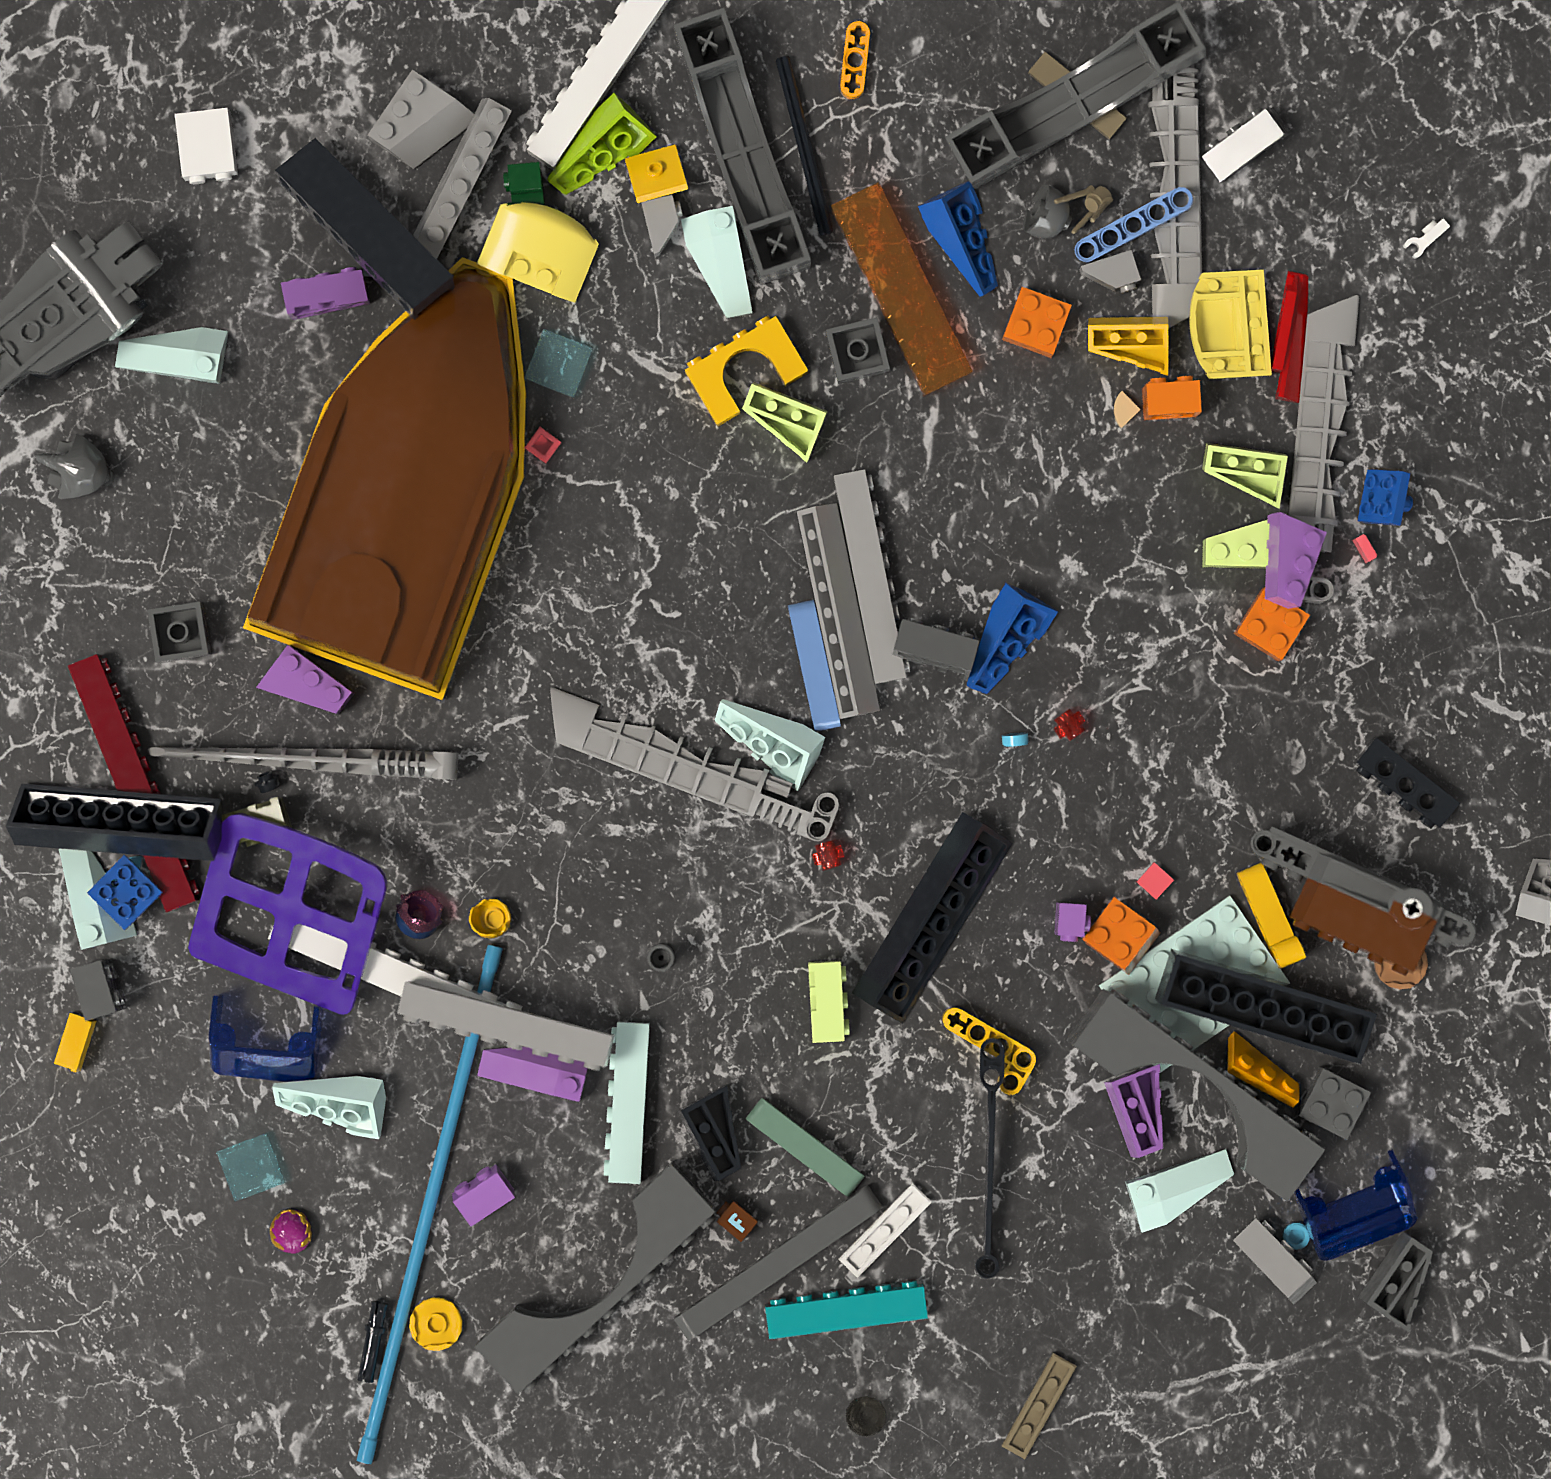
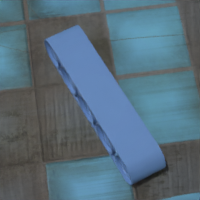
(1123, 233)
(814, 665)

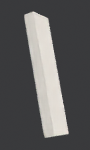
(885, 1230)

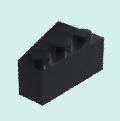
(713, 1132)

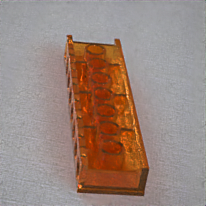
(901, 289)

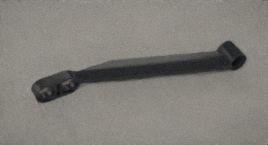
(998, 1065)

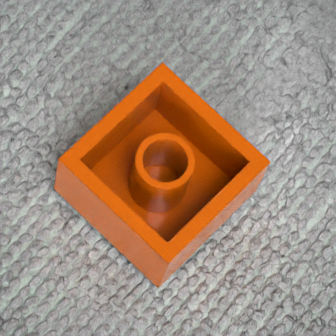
(1036, 322)
(1171, 399)
(1271, 626)
(1121, 936)

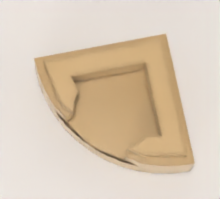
(1124, 409)

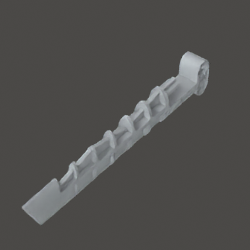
(1180, 237)
(1318, 423)
(663, 760)
(355, 761)

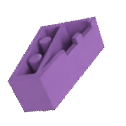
(325, 293)
(1291, 559)
(305, 682)
(1137, 1109)

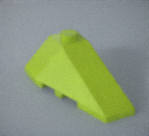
(605, 139)

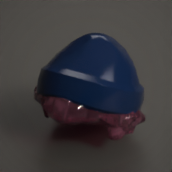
(418, 914)

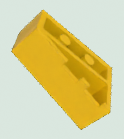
(1131, 339)

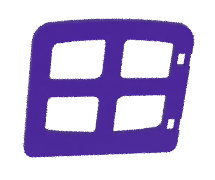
(288, 911)

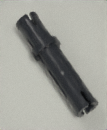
(374, 1332)

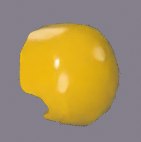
(490, 918)

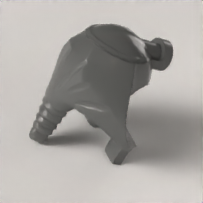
(79, 468)

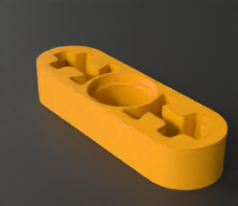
(864, 41)

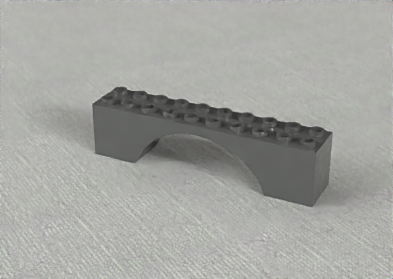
(1110, 79)
(741, 146)
(1267, 1144)
(531, 1341)

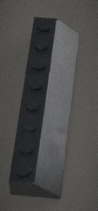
(116, 822)
(932, 917)

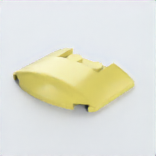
(539, 248)
(1231, 324)

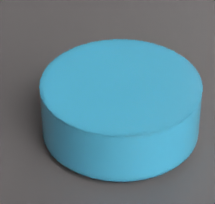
(1015, 739)
(1296, 1235)

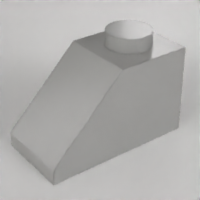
(661, 220)
(1114, 272)

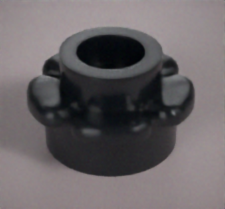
(267, 781)

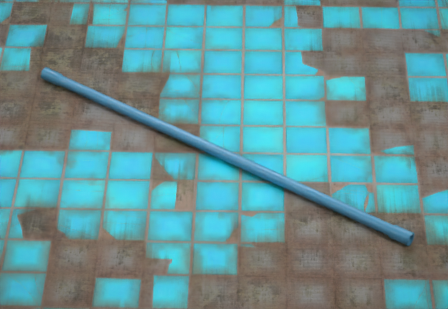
(369, 1440)

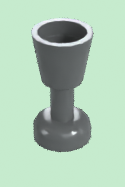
(654, 960)

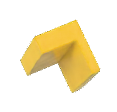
(75, 1042)

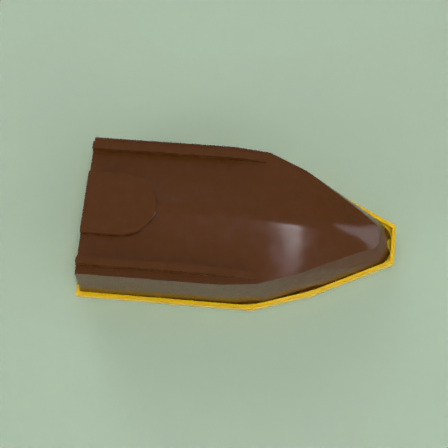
(405, 492)

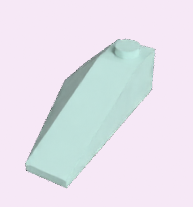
(717, 252)
(182, 354)
(780, 743)
(91, 922)
(346, 1101)
(1171, 1191)

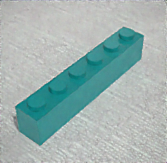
(846, 1311)

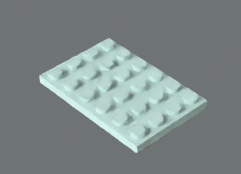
(1216, 935)

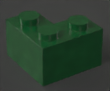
(524, 183)

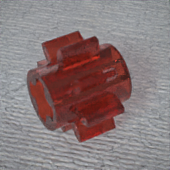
(1069, 724)
(827, 855)

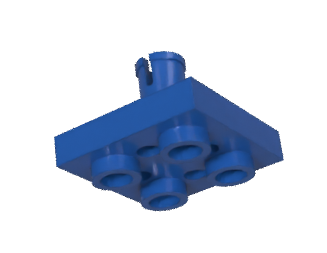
(1385, 497)
(145, 892)

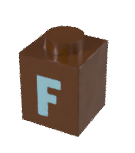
(736, 1219)

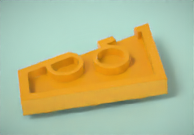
(1257, 1070)

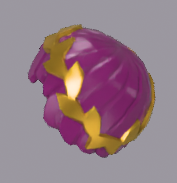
(290, 1231)

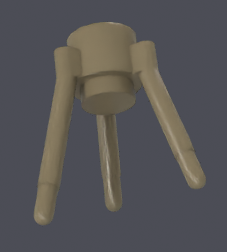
(1095, 202)

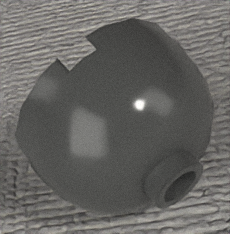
(1046, 217)

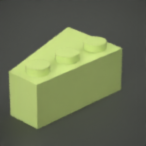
(787, 418)
(1248, 469)
(1238, 548)
(828, 1001)

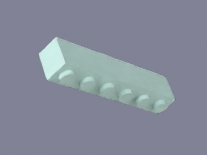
(628, 1102)

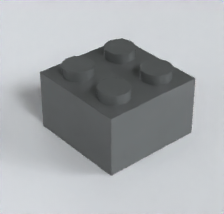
(857, 350)
(179, 632)
(97, 989)
(1333, 1103)

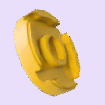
(436, 1323)

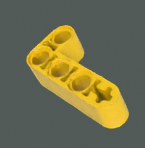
(1270, 916)
(1013, 1049)

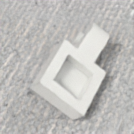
(1432, 232)

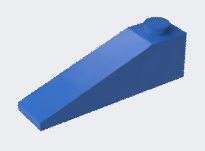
(957, 228)
(1011, 626)

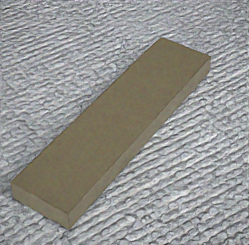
(1049, 70)
(1038, 1405)

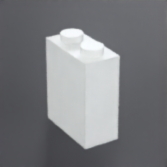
(206, 145)

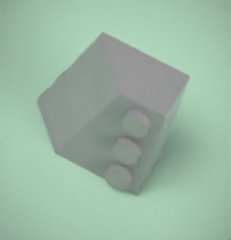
(419, 121)
(1536, 893)

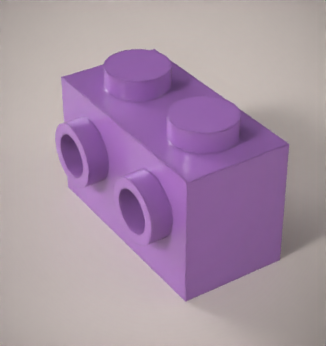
(1071, 921)
(482, 1194)

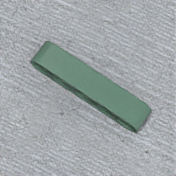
(805, 1147)

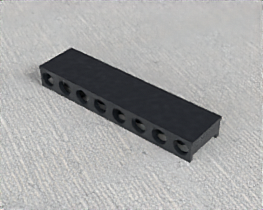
(364, 228)

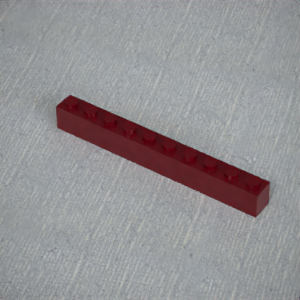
(128, 767)

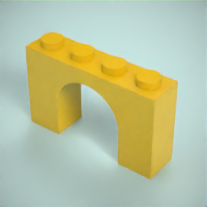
(767, 339)

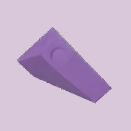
(534, 1072)

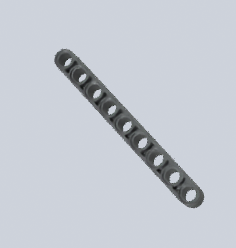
(778, 1263)

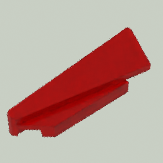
(1290, 337)

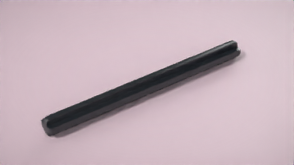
(804, 145)

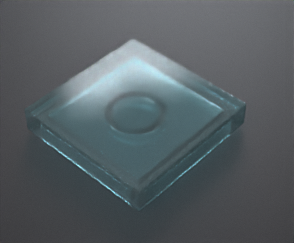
(558, 363)
(250, 1167)

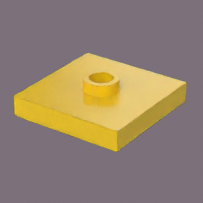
(656, 173)

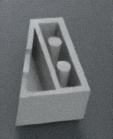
(1276, 1260)

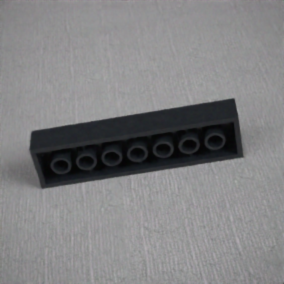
(1265, 1006)

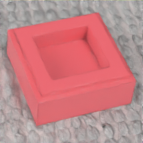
(543, 445)
(1365, 548)
(1154, 880)

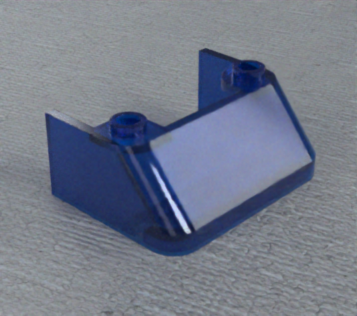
(289, 1066)
(1360, 1216)

